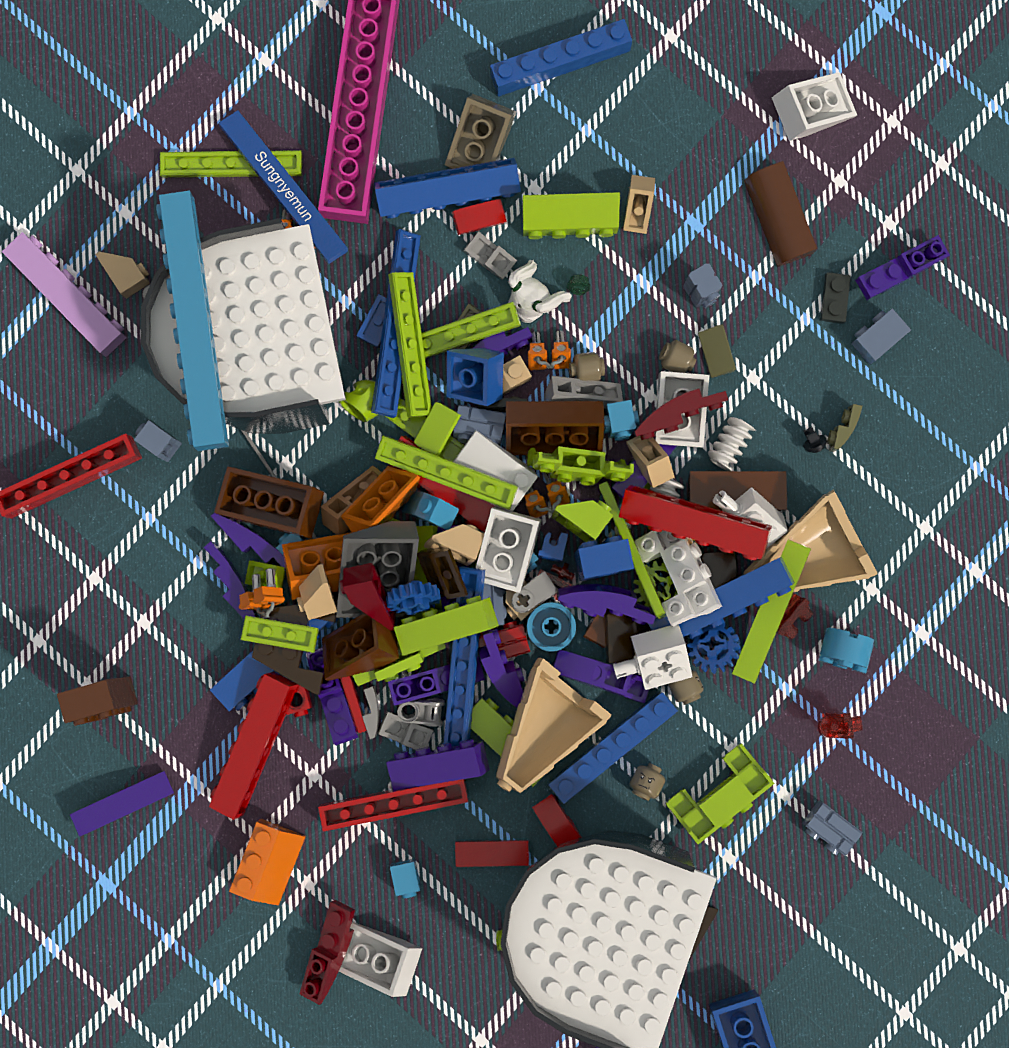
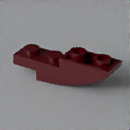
(669, 415)
(330, 953)

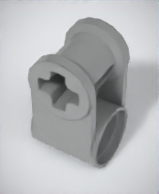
(537, 591)
(423, 711)

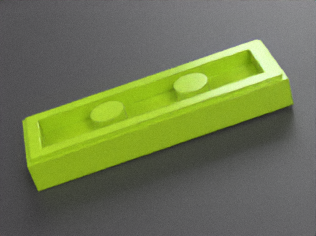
(279, 634)

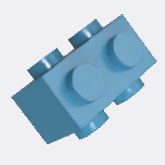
(620, 420)

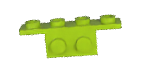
(389, 672)

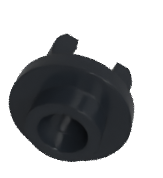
(814, 442)

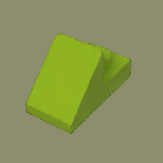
(260, 568)

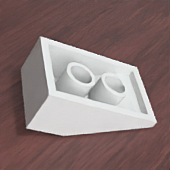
(813, 105)
(692, 430)
(490, 458)
(508, 548)
(380, 960)

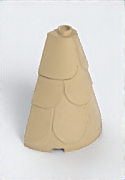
(834, 546)
(545, 728)

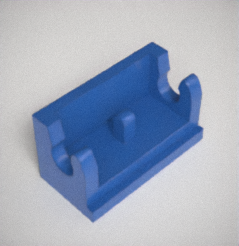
(552, 552)

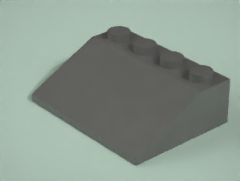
(392, 551)

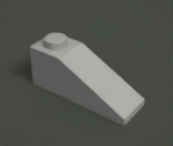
(577, 390)

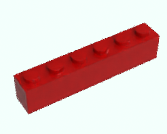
(68, 476)
(471, 508)
(695, 522)
(253, 745)
(391, 804)

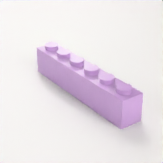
(64, 294)

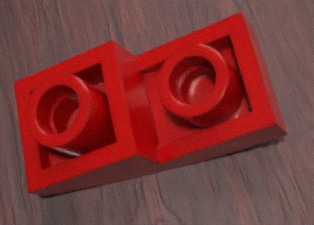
(479, 216)
(555, 820)

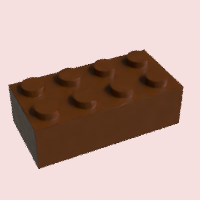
(554, 424)
(269, 502)
(97, 701)

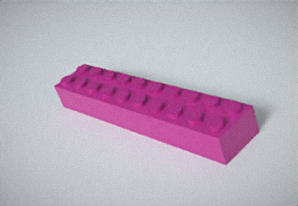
(358, 110)

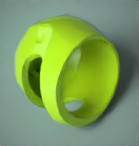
(359, 401)

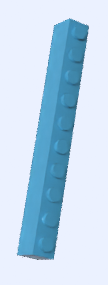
(193, 321)

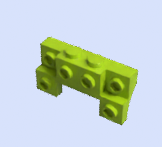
(579, 465)
(723, 801)

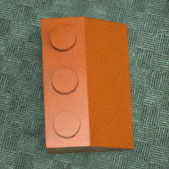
(381, 499)
(305, 555)
(267, 863)

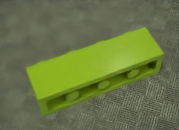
(446, 626)
(491, 725)

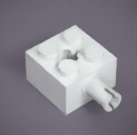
(754, 507)
(658, 659)

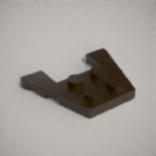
(287, 660)

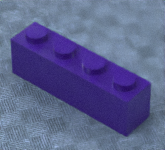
(438, 765)

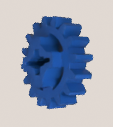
(413, 597)
(714, 656)

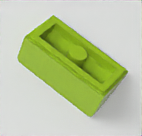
(437, 428)

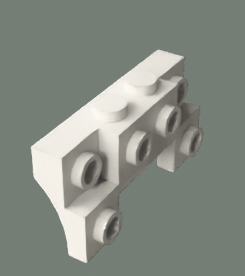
(688, 573)

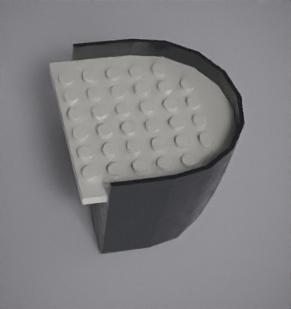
(266, 325)
(605, 936)

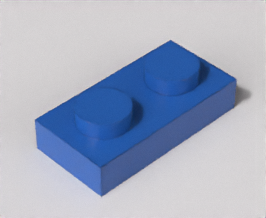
(373, 324)

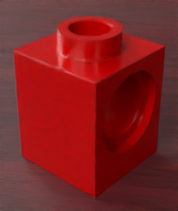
(306, 704)

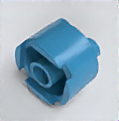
(561, 616)
(846, 650)

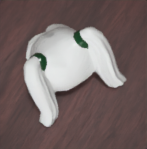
(532, 294)

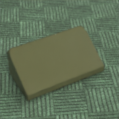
(717, 351)

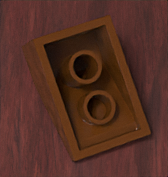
(358, 648)

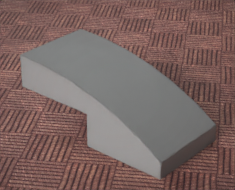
(489, 255)
(372, 719)
(407, 734)

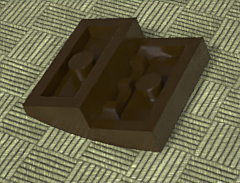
(722, 567)
(442, 570)
(618, 637)

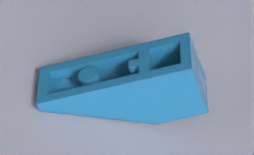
(431, 510)

